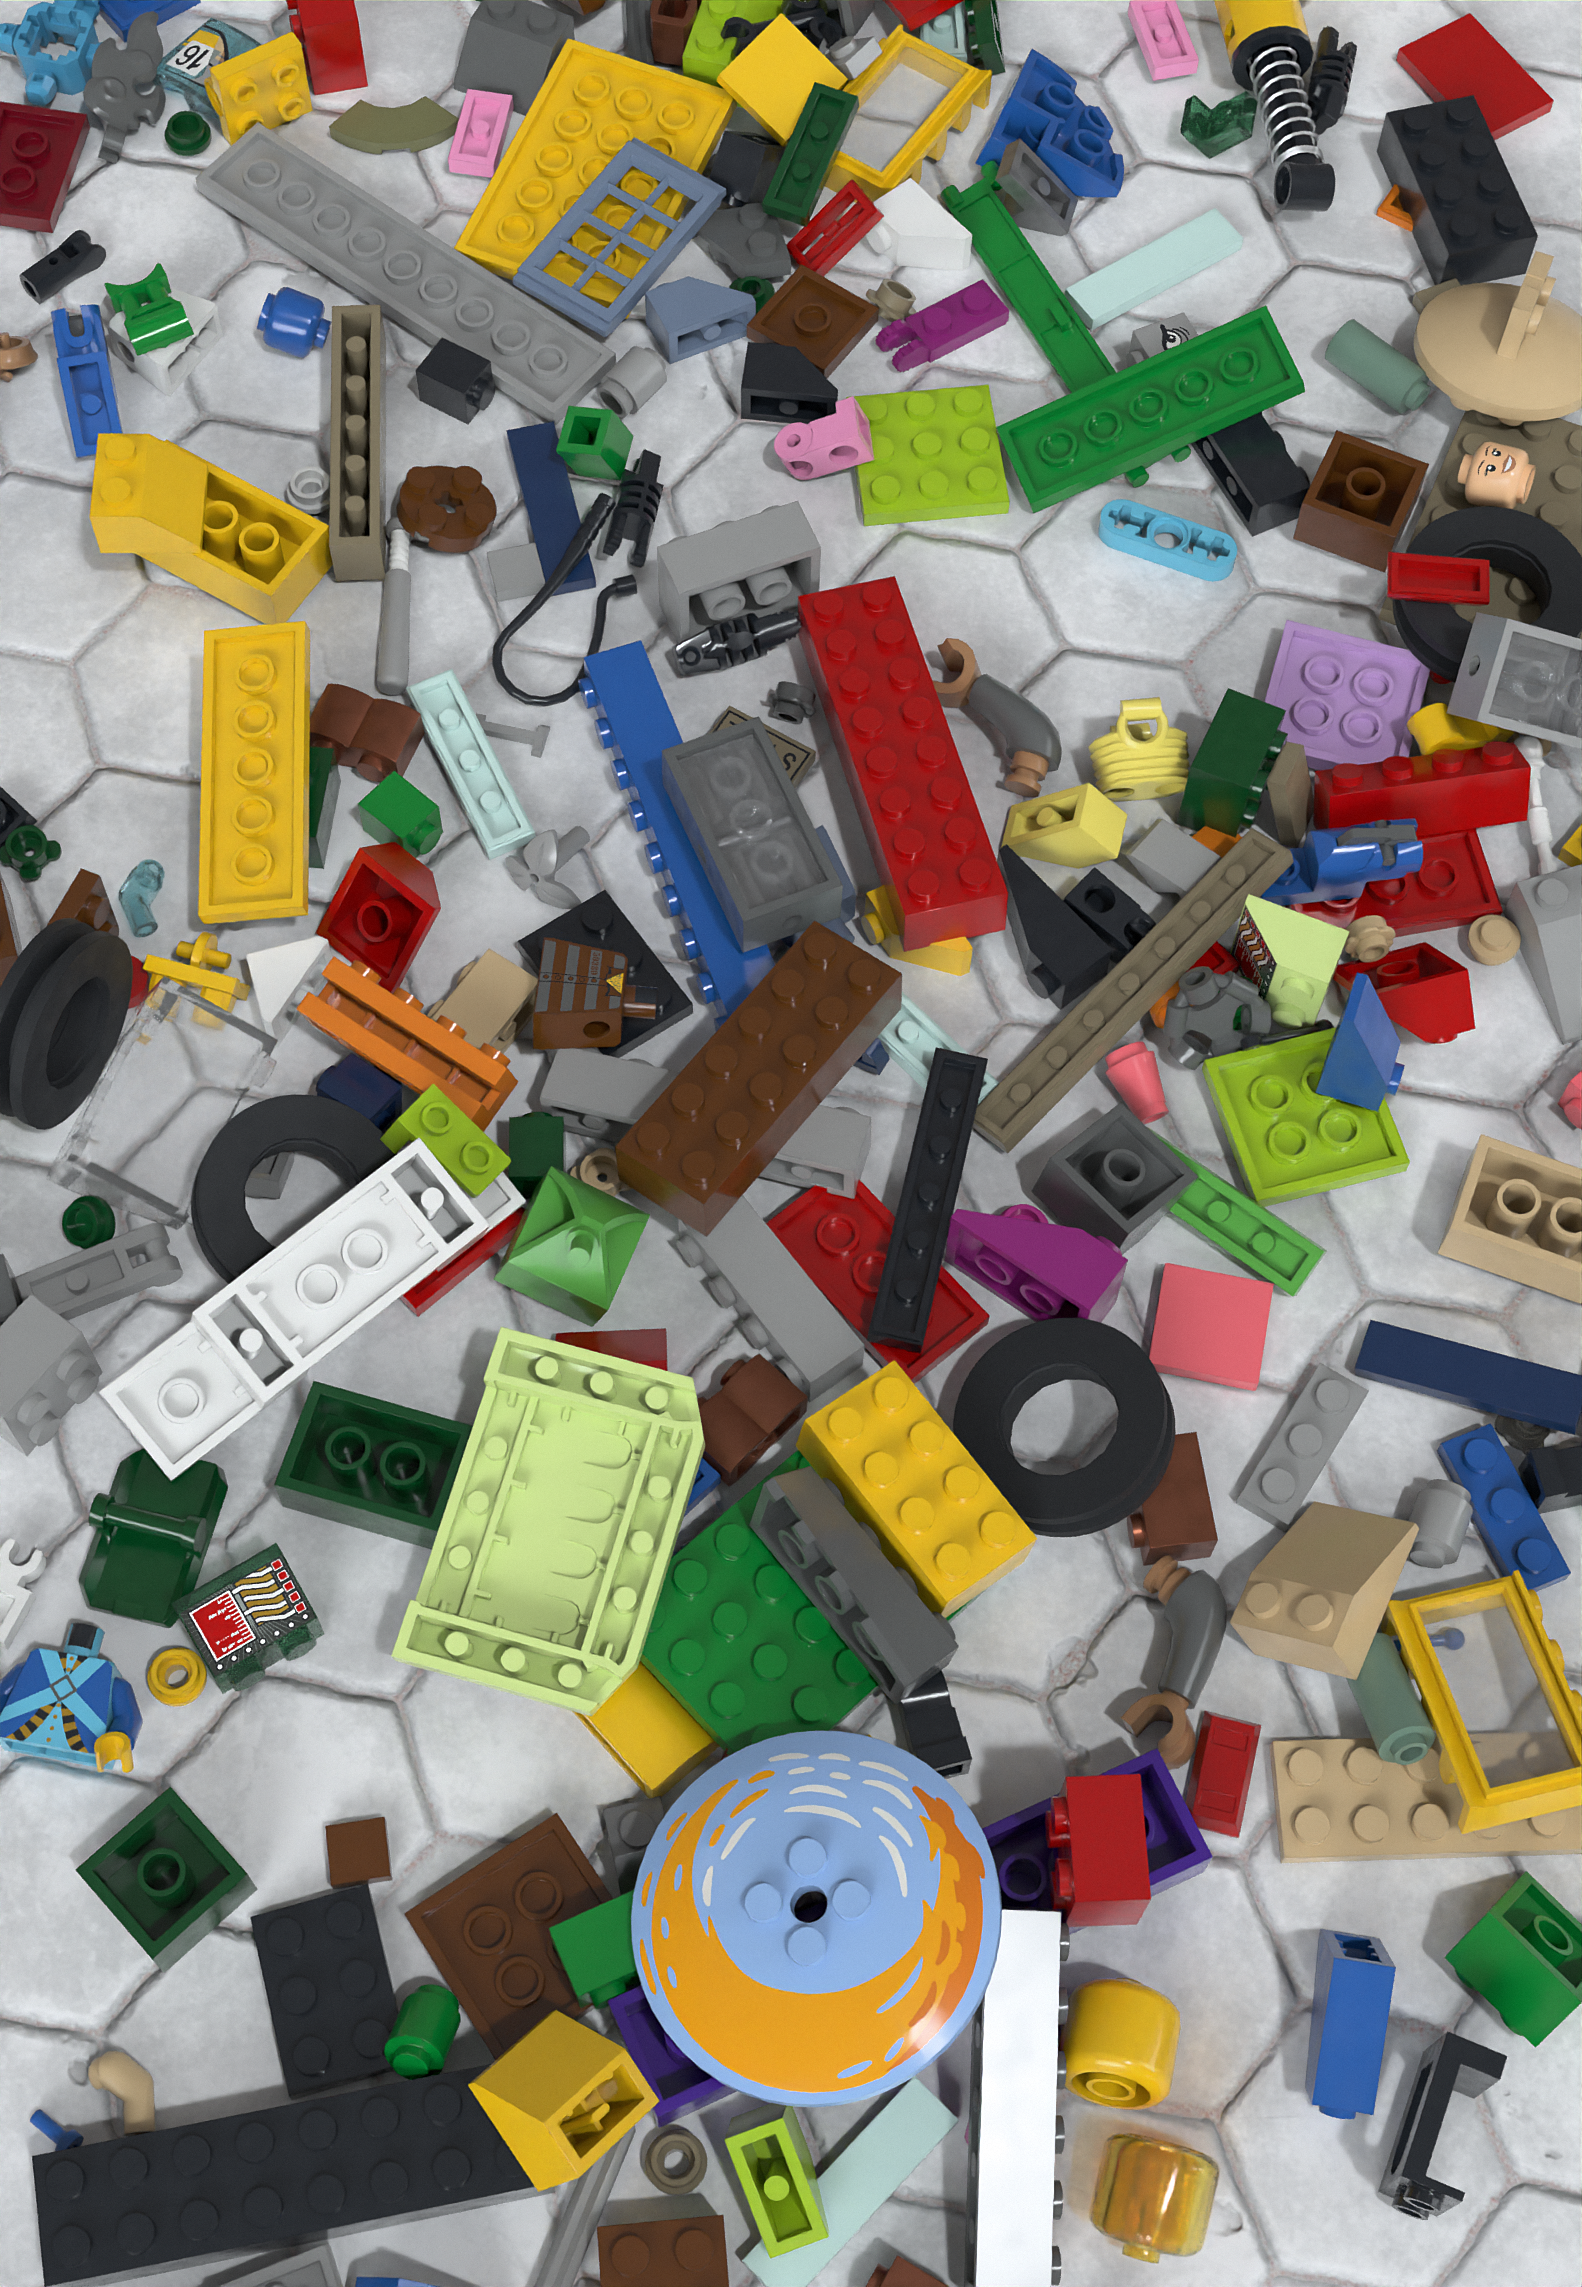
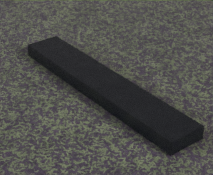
(927, 1201)

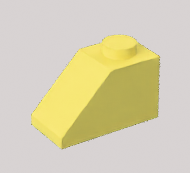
(1067, 827)

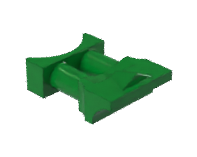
(155, 323)

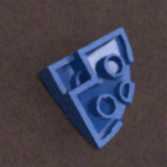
(1058, 129)

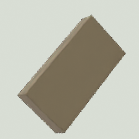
(1291, 794)

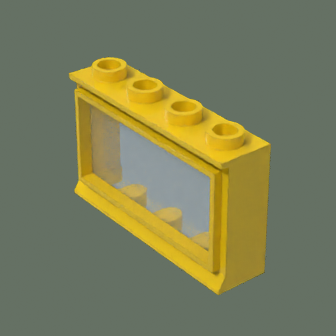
(905, 112)
(1494, 1699)

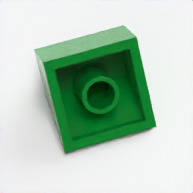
(1524, 1959)

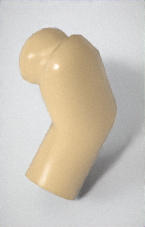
(131, 2084)

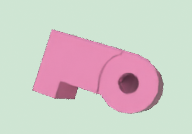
(826, 443)

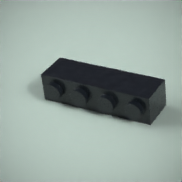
(1255, 473)

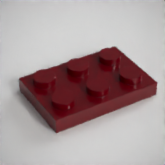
(37, 163)

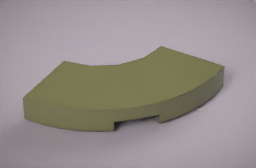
(386, 128)

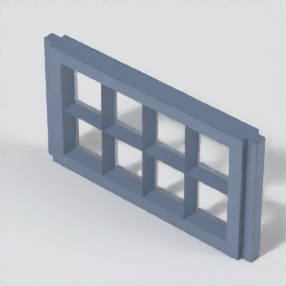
(569, 299)

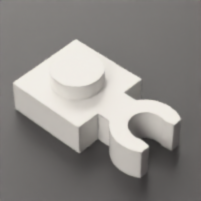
(14, 1598)

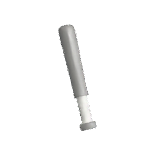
(395, 627)

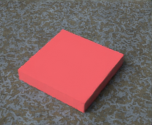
(1210, 1326)

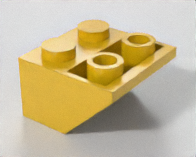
(562, 2098)

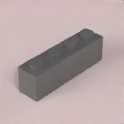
(852, 1581)

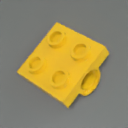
(260, 87)

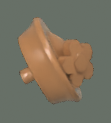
(14, 353)

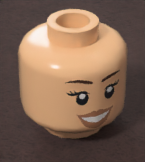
(1497, 476)

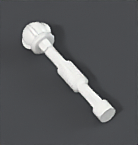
(1537, 814)

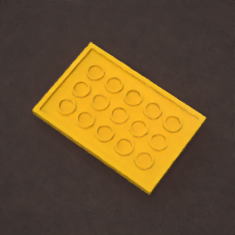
(567, 139)

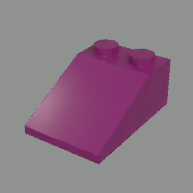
(1037, 1265)

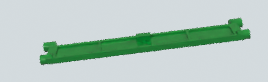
(1034, 292)

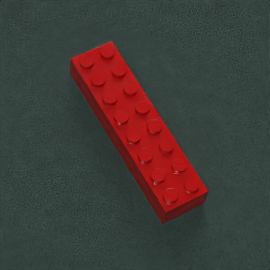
(901, 764)

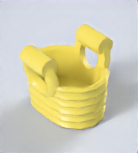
(1136, 764)

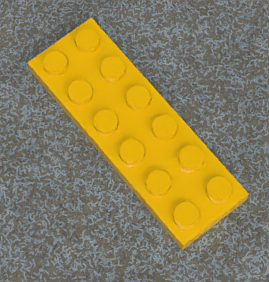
(255, 773)

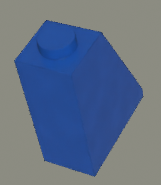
(1348, 2023)

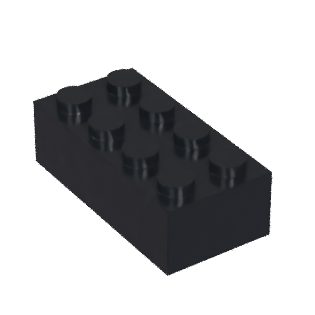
(1457, 192)

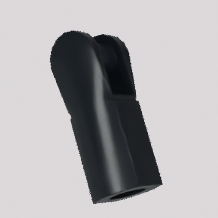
(62, 266)

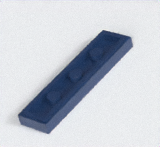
(548, 501)
(1471, 1376)

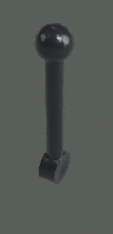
(1257, 1041)

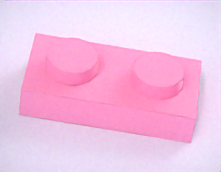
(1163, 38)
(480, 133)

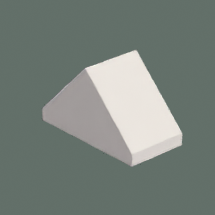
(283, 979)

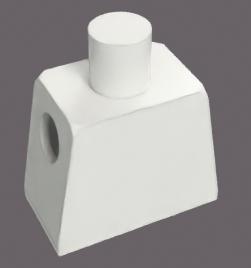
(170, 365)

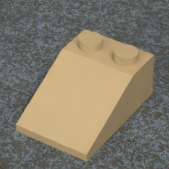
(1324, 1589)

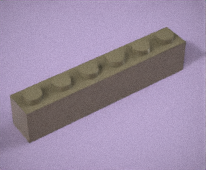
(358, 443)

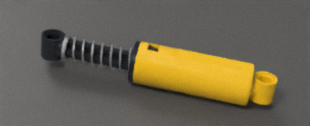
(1267, 56)

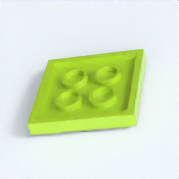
(931, 457)
(1287, 1134)

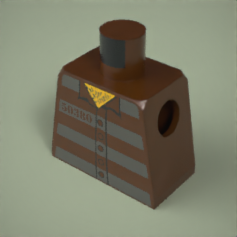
(585, 997)

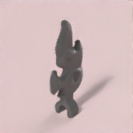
(114, 79)

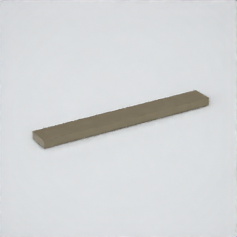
(1129, 990)

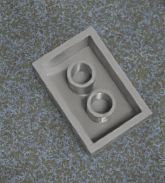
(738, 570)

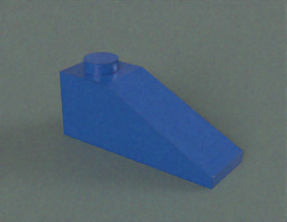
(1362, 1051)

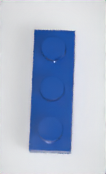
(1503, 1508)

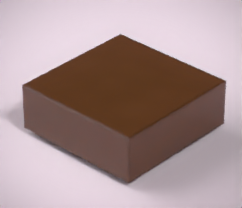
(358, 1853)

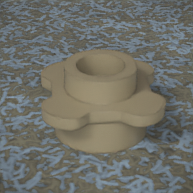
(893, 300)

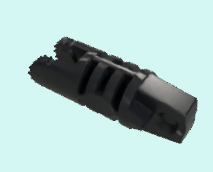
(1330, 79)
(636, 508)
(734, 642)

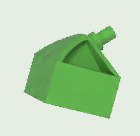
(572, 1247)

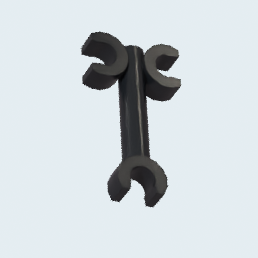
(800, 13)

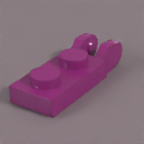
(943, 326)

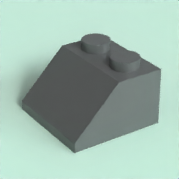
(512, 49)
(1114, 1180)

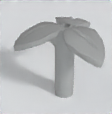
(543, 859)

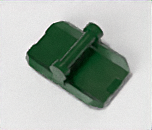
(150, 1538)

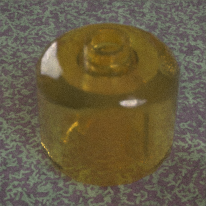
(1153, 2196)

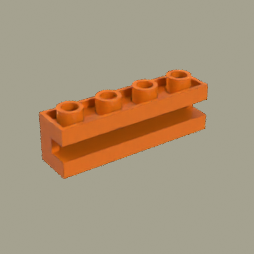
(407, 1043)

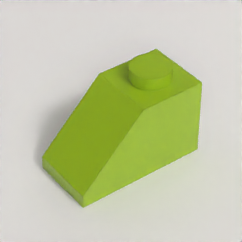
(777, 2177)

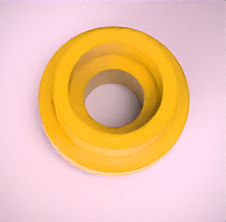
(165, 1665)

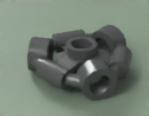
(1213, 1015)

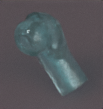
(139, 893)

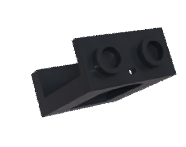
(1444, 2067)

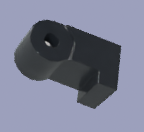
(1109, 913)
(1553, 1477)
(934, 1728)

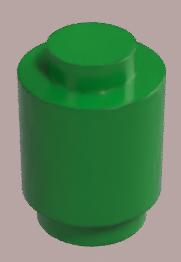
(423, 2032)

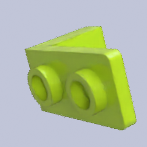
(452, 1139)

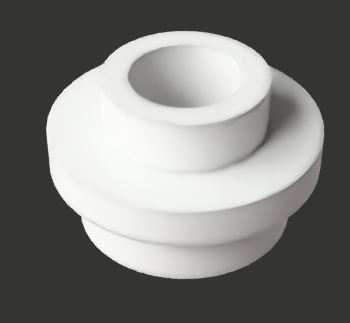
(305, 481)

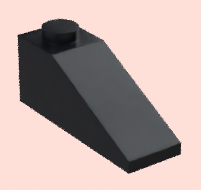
(1053, 942)

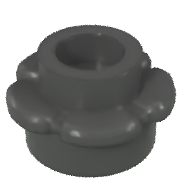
(792, 702)

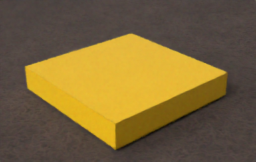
(777, 76)

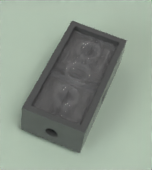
(751, 834)

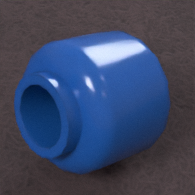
(293, 322)

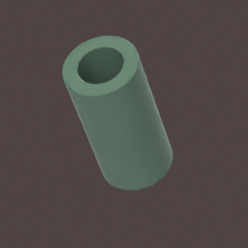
(1378, 367)
(1391, 1705)

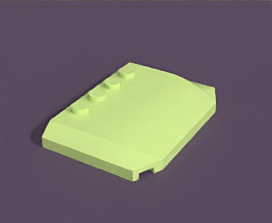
(557, 1525)

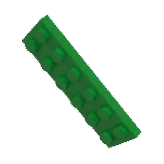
(1150, 409)

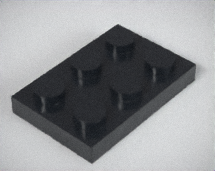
(604, 926)
(327, 1989)

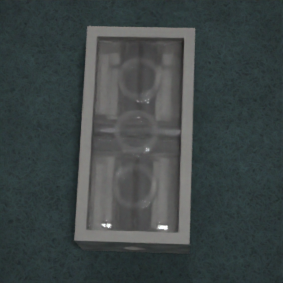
(1521, 680)

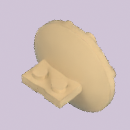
(1504, 348)

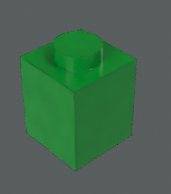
(594, 442)
(401, 815)

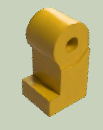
(1439, 730)

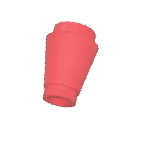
(1137, 1080)

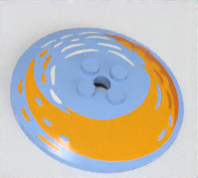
(832, 2002)

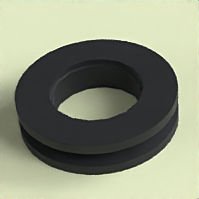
(1510, 543)
(89, 982)
(259, 1132)
(1046, 1355)

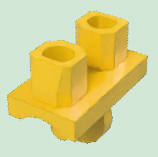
(203, 955)

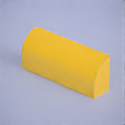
(649, 1733)

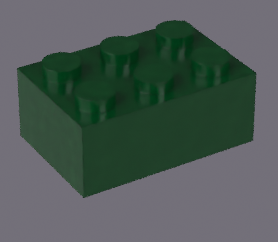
(372, 1464)

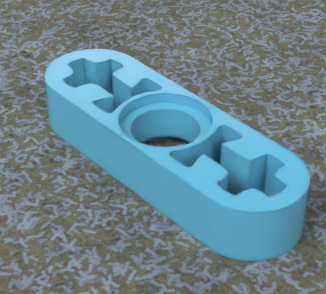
(1176, 558)

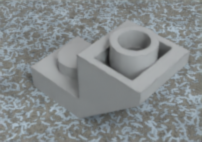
(1171, 858)

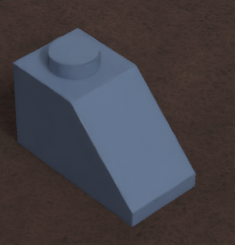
(696, 316)

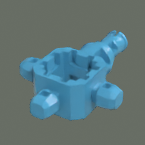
(47, 23)

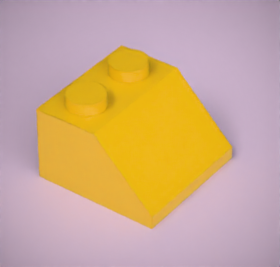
(147, 496)

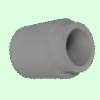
(632, 381)
(1443, 1519)

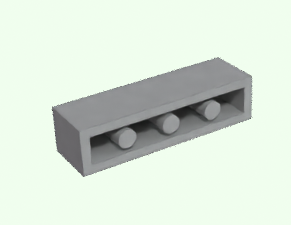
(775, 1299)

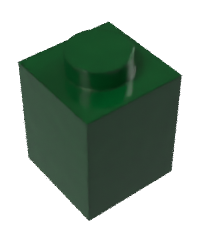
(534, 1146)

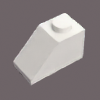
(919, 231)

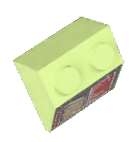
(1287, 959)

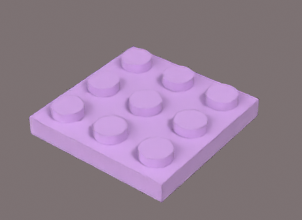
(1345, 695)

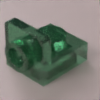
(1220, 127)

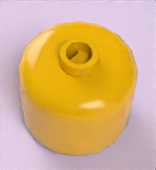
(1120, 2043)

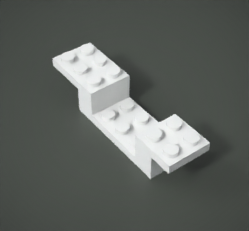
(301, 1305)

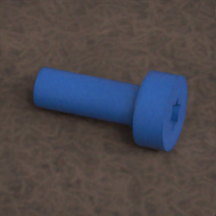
(55, 2132)

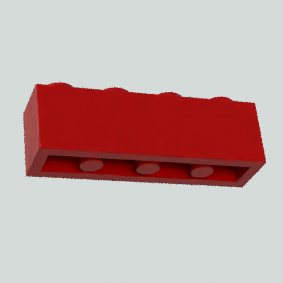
(1439, 790)

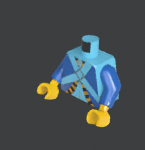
(70, 1705)

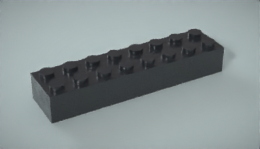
(271, 2180)

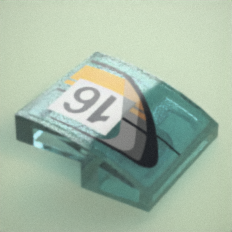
(189, 62)

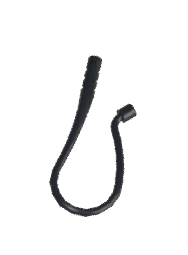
(575, 552)

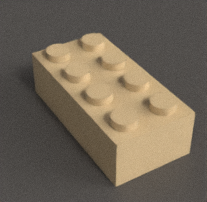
(1519, 1218)

